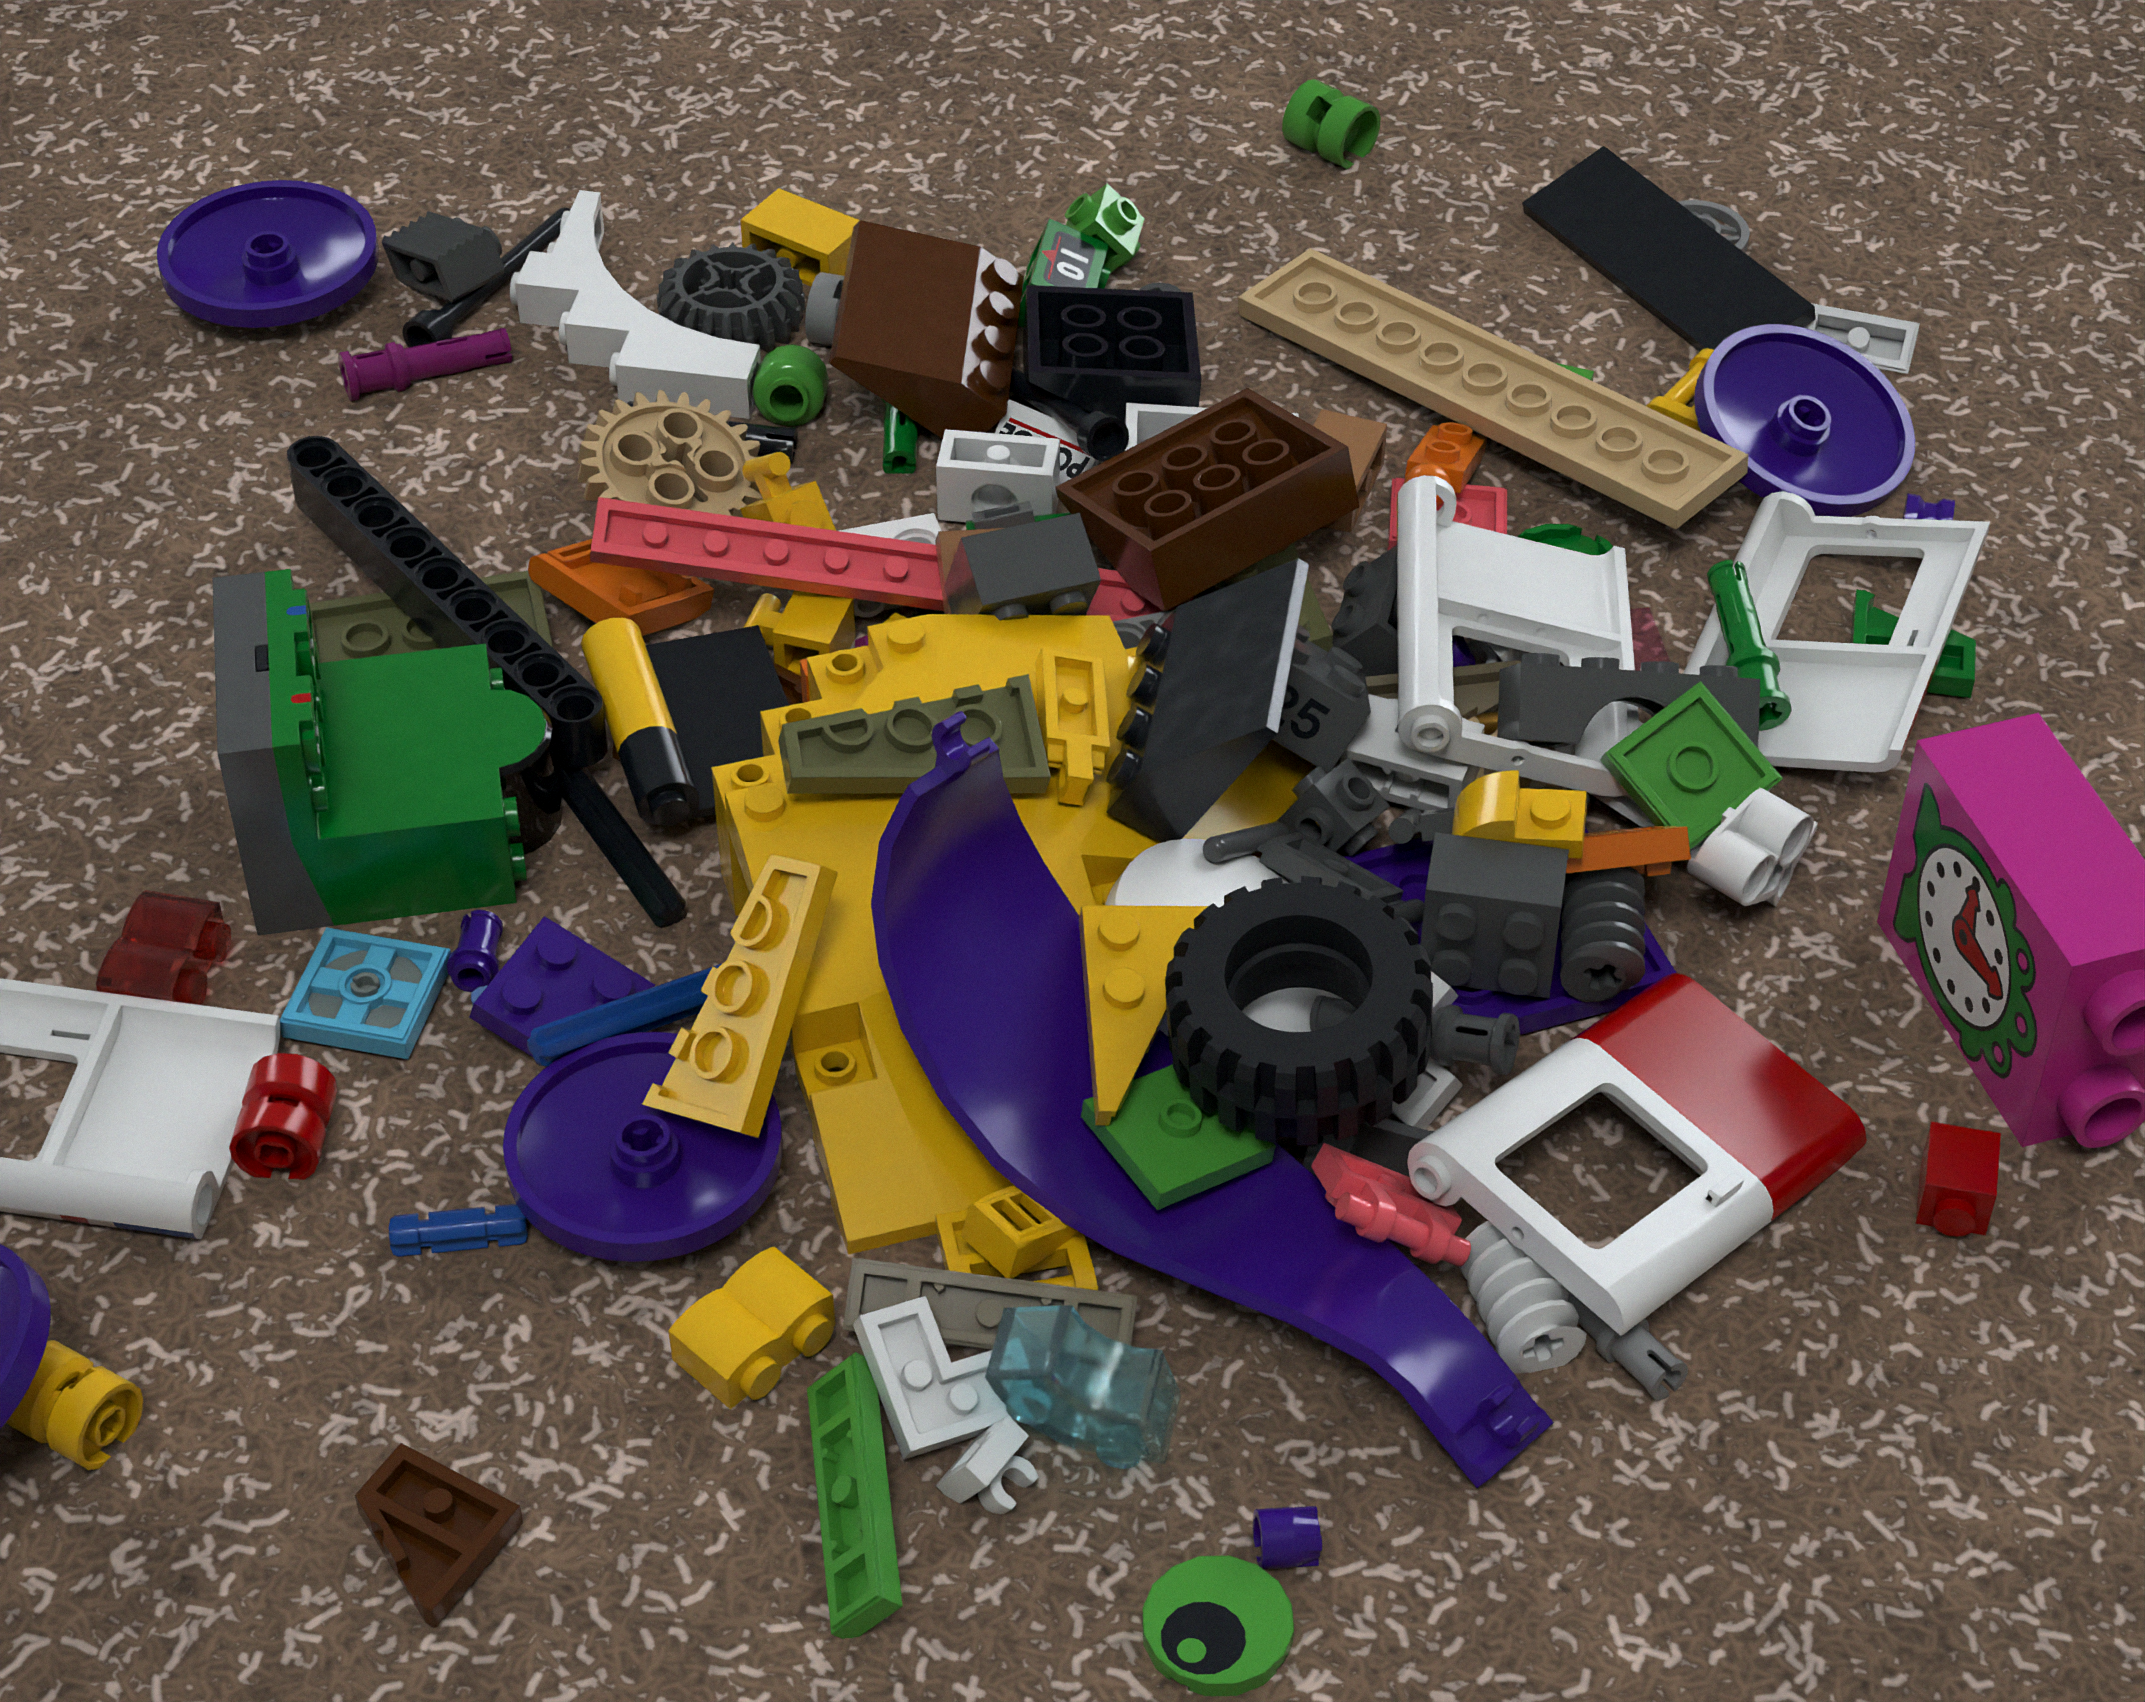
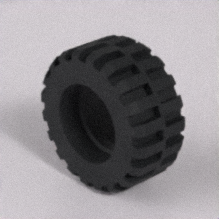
(1299, 1080)

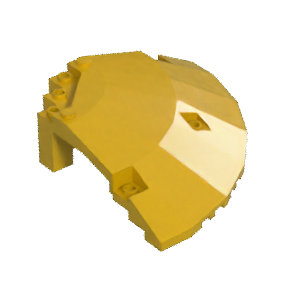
(874, 1116)

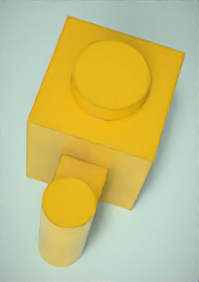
(781, 502)
(806, 628)

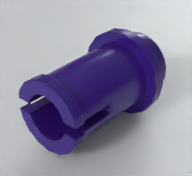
(476, 951)

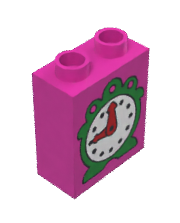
(2025, 928)

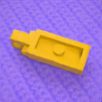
(1073, 719)

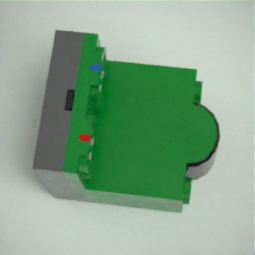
(374, 775)

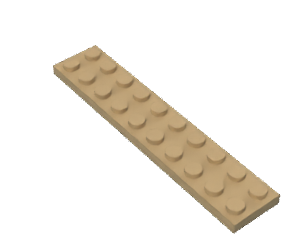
(1495, 388)

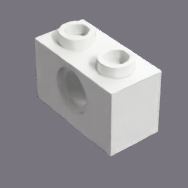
(995, 471)

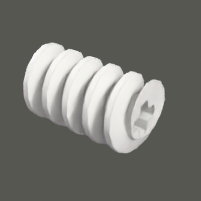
(1520, 1304)

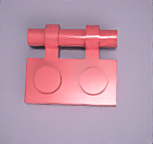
(1389, 1207)

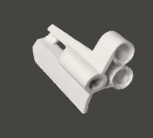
(1750, 850)

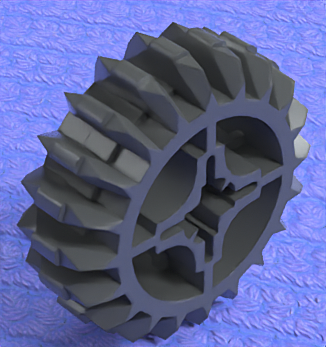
(734, 295)

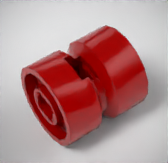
(283, 1116)

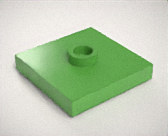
(1690, 765)
(1172, 1143)

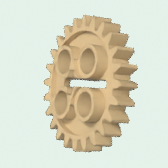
(668, 456)

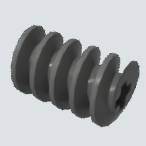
(1602, 933)

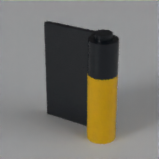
(681, 710)

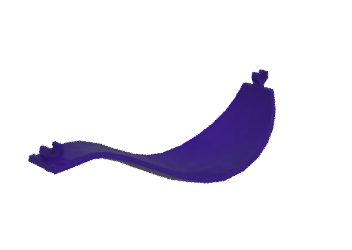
(995, 1011)

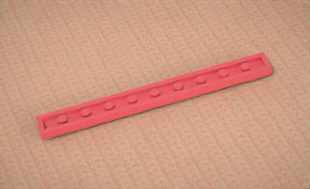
(796, 557)

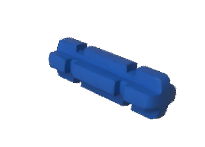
(457, 1230)

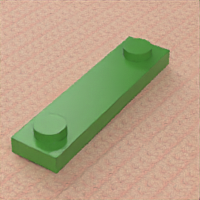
(853, 1499)

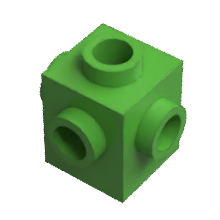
(1110, 220)

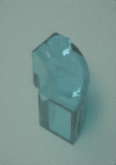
(1083, 1385)

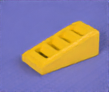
(1000, 1243)

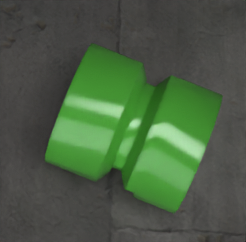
(1330, 123)

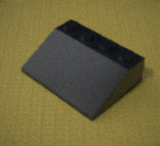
(1204, 700)

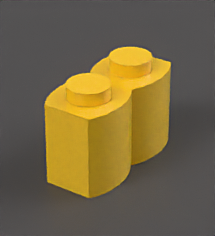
(753, 1328)

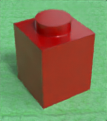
(1958, 1179)

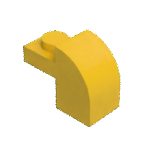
(1502, 811)

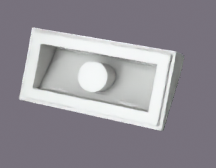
(1880, 339)

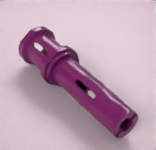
(399, 366)

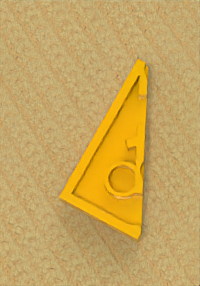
(1125, 990)

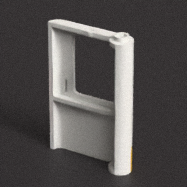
(1511, 596)

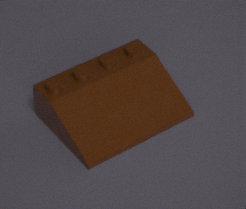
(928, 326)
(1212, 496)

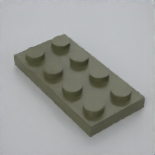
(379, 627)

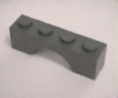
(1556, 702)

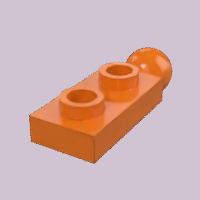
(1448, 453)

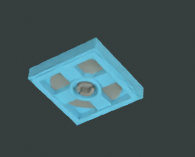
(366, 993)

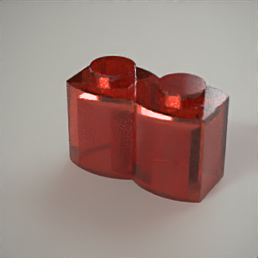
(166, 949)

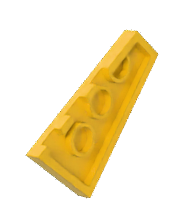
(741, 1033)

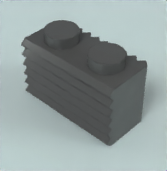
(444, 256)

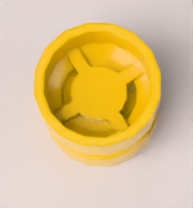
(77, 1407)

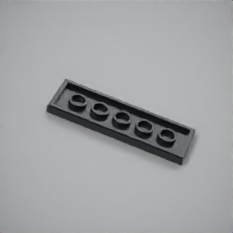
(1662, 253)

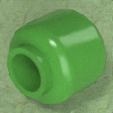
(790, 385)

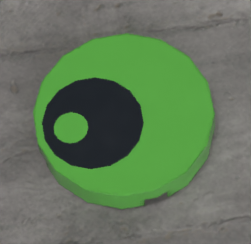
(1217, 1625)

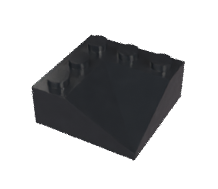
(1112, 346)

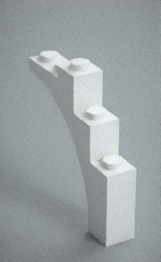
(616, 331)

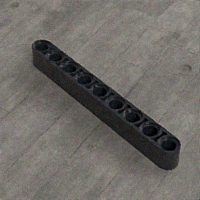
(442, 591)

